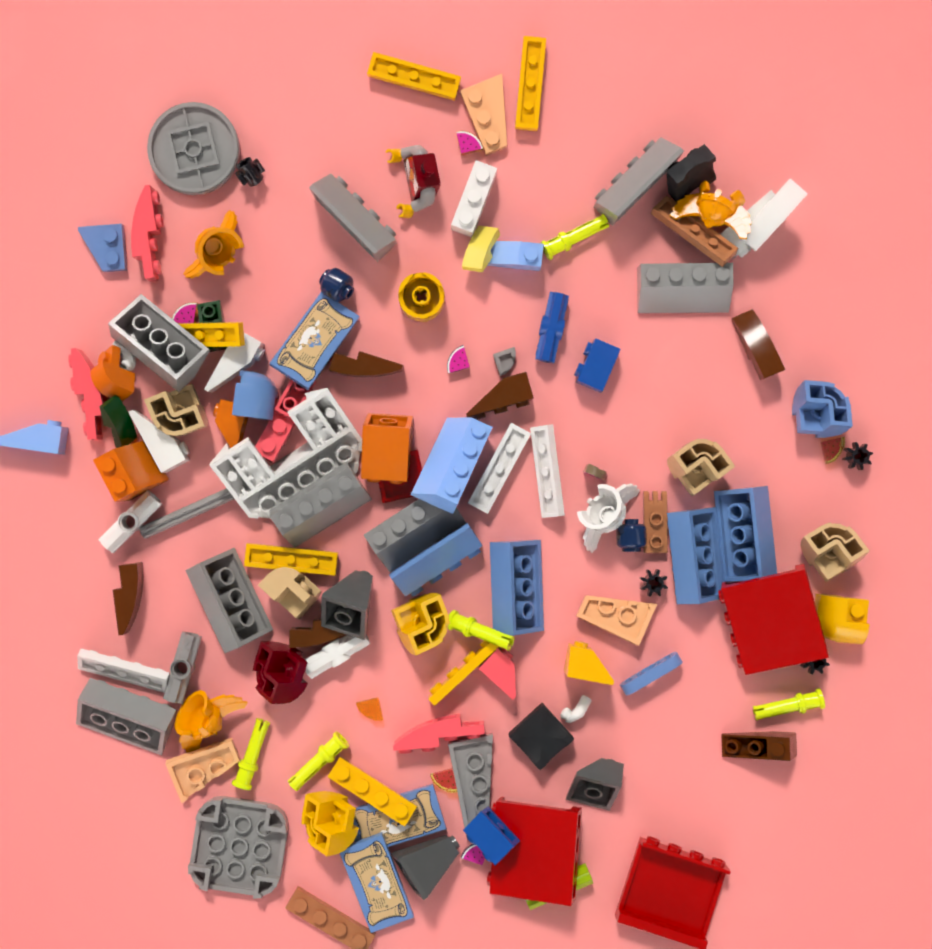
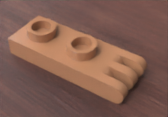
(656, 522)

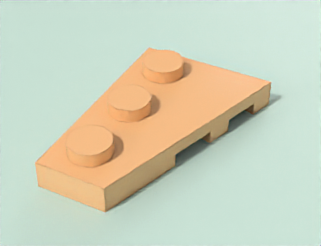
(487, 112)
(617, 617)
(200, 766)

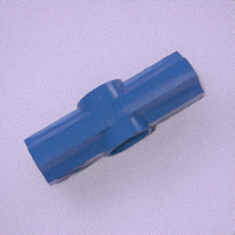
(552, 327)

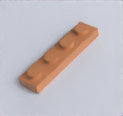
(696, 233)
(329, 920)

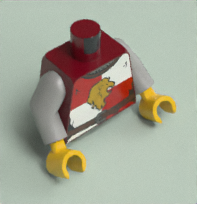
(421, 177)

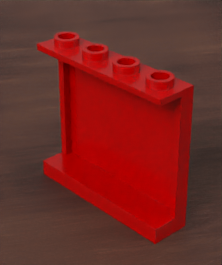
(774, 621)
(545, 859)
(671, 892)

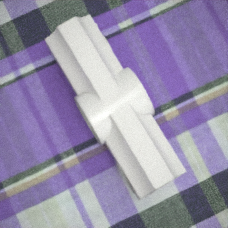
(120, 532)
(334, 654)

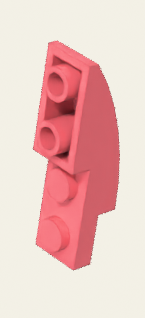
(145, 225)
(83, 386)
(280, 428)
(428, 734)

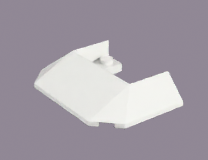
(330, 444)

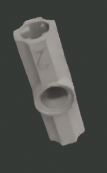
(179, 681)

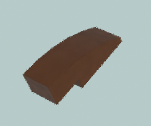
(758, 344)
(365, 366)
(128, 597)
(311, 636)

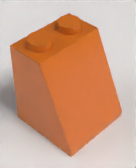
(386, 447)
(129, 471)

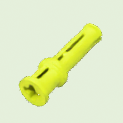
(565, 240)
(470, 627)
(799, 703)
(325, 755)
(248, 765)

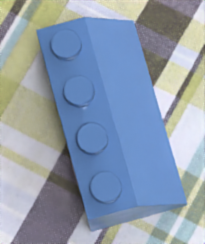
(746, 533)
(696, 555)
(436, 559)
(517, 586)

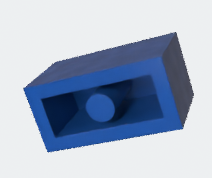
(597, 365)
(491, 835)

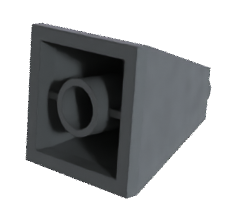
(348, 604)
(426, 863)

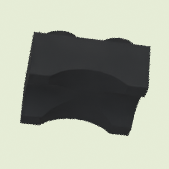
(690, 172)
(541, 736)

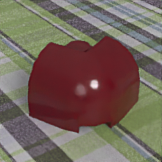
(279, 672)

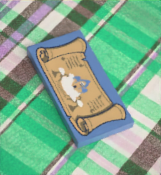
(314, 341)
(424, 821)
(376, 882)

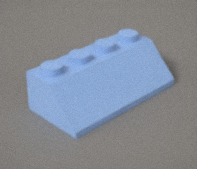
(451, 462)

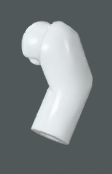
(128, 359)
(578, 712)

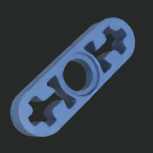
(651, 673)

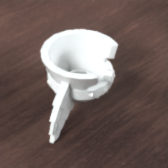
(605, 512)

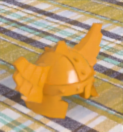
(715, 209)
(215, 248)
(202, 717)

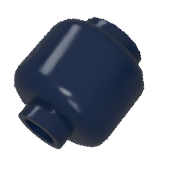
(336, 284)
(631, 536)

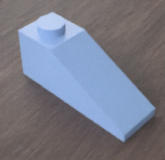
(517, 255)
(38, 437)

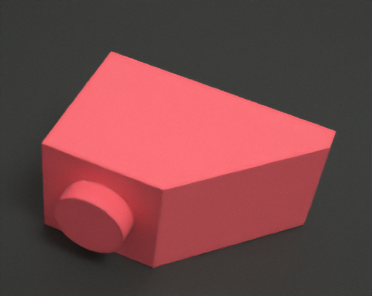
(501, 670)

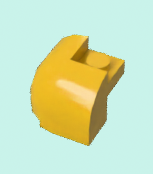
(843, 618)
(421, 622)
(329, 822)

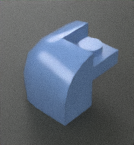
(254, 396)
(821, 409)

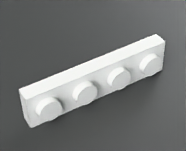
(499, 468)
(547, 471)
(122, 670)

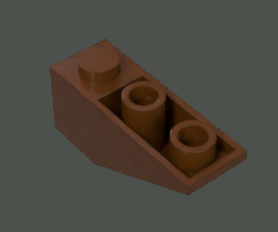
(506, 393)
(760, 745)

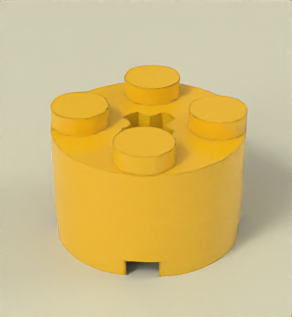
(421, 283)

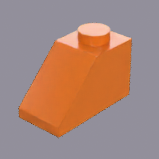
(230, 426)

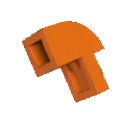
(111, 378)

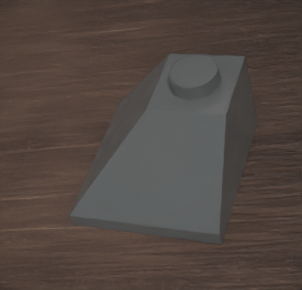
(597, 784)

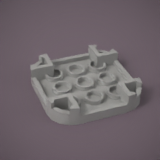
(238, 846)

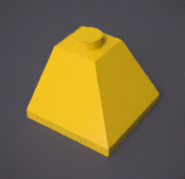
(585, 665)

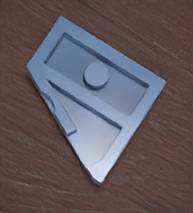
(106, 245)

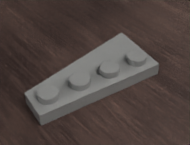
(472, 773)

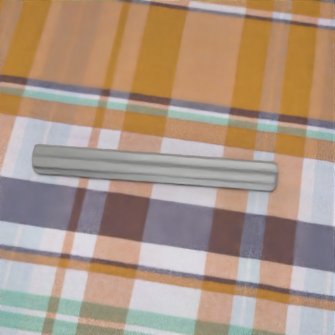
(186, 513)

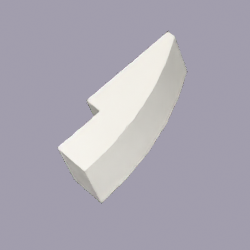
(774, 213)

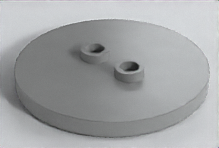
(193, 148)

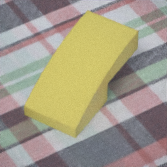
(479, 248)

